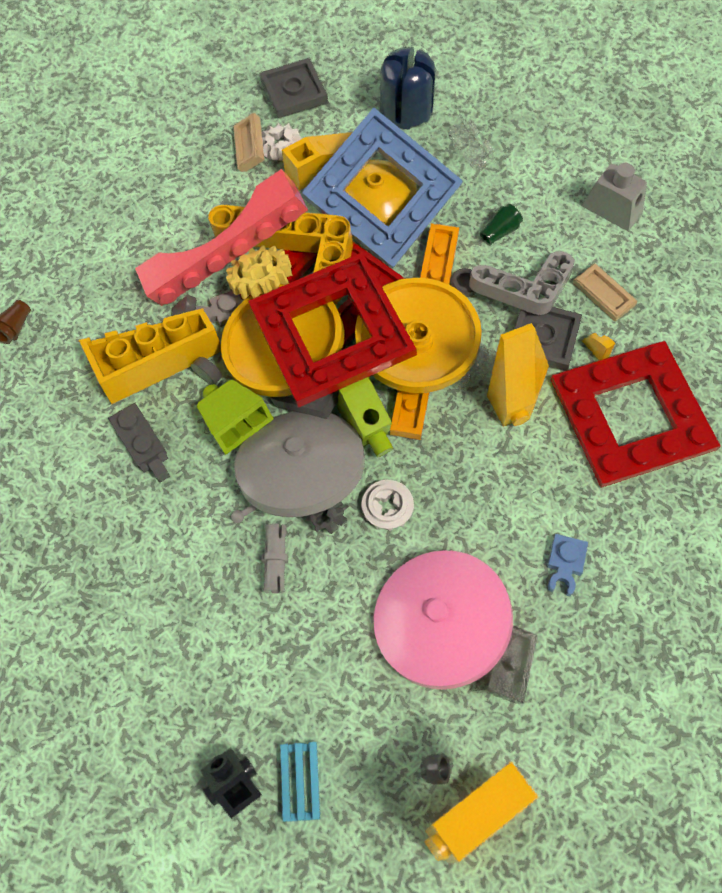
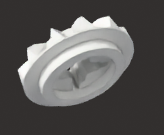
(271, 134)
(381, 492)

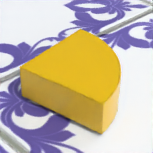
(599, 346)

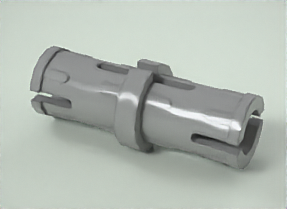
(274, 558)

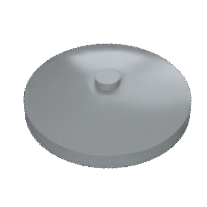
(300, 464)

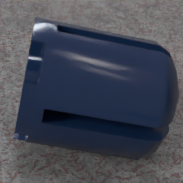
(407, 87)

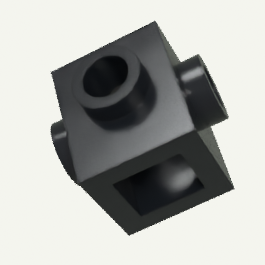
(230, 782)

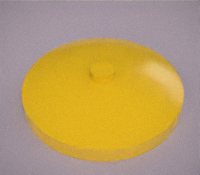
(440, 326)
(251, 359)

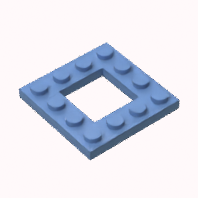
(381, 135)

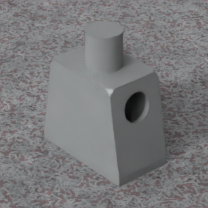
(618, 196)

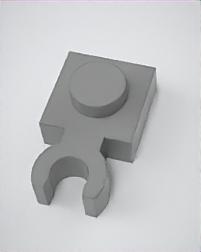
(222, 307)

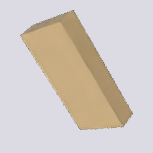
(248, 142)
(605, 292)

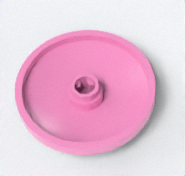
(443, 619)

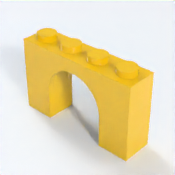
(479, 815)

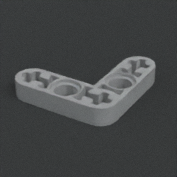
(484, 281)

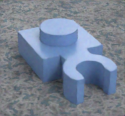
(567, 558)

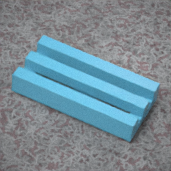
(301, 815)

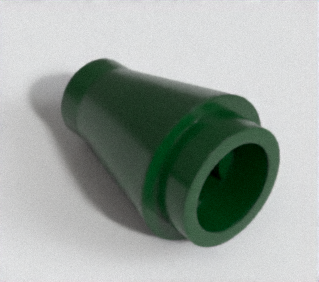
(504, 222)

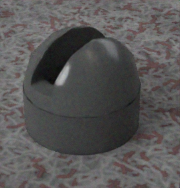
(433, 774)

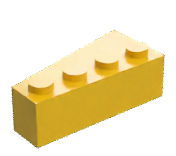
(150, 353)

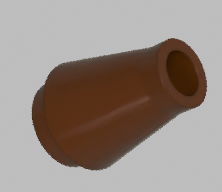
(12, 321)

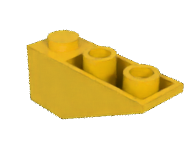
(309, 155)

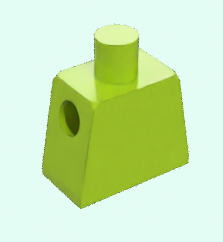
(360, 405)
(233, 413)

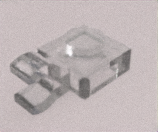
(480, 368)

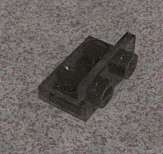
(511, 674)

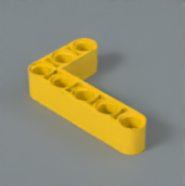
(296, 235)

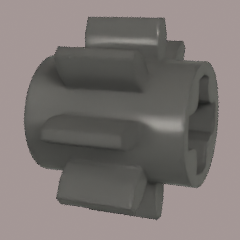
(336, 518)

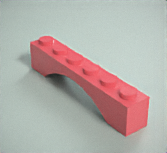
(269, 209)

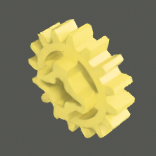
(258, 272)

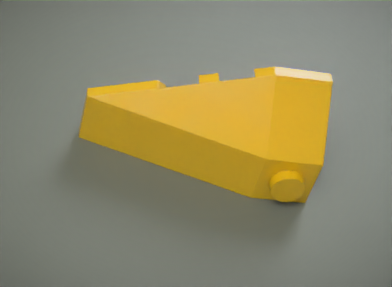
(517, 375)

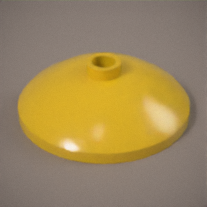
(382, 190)

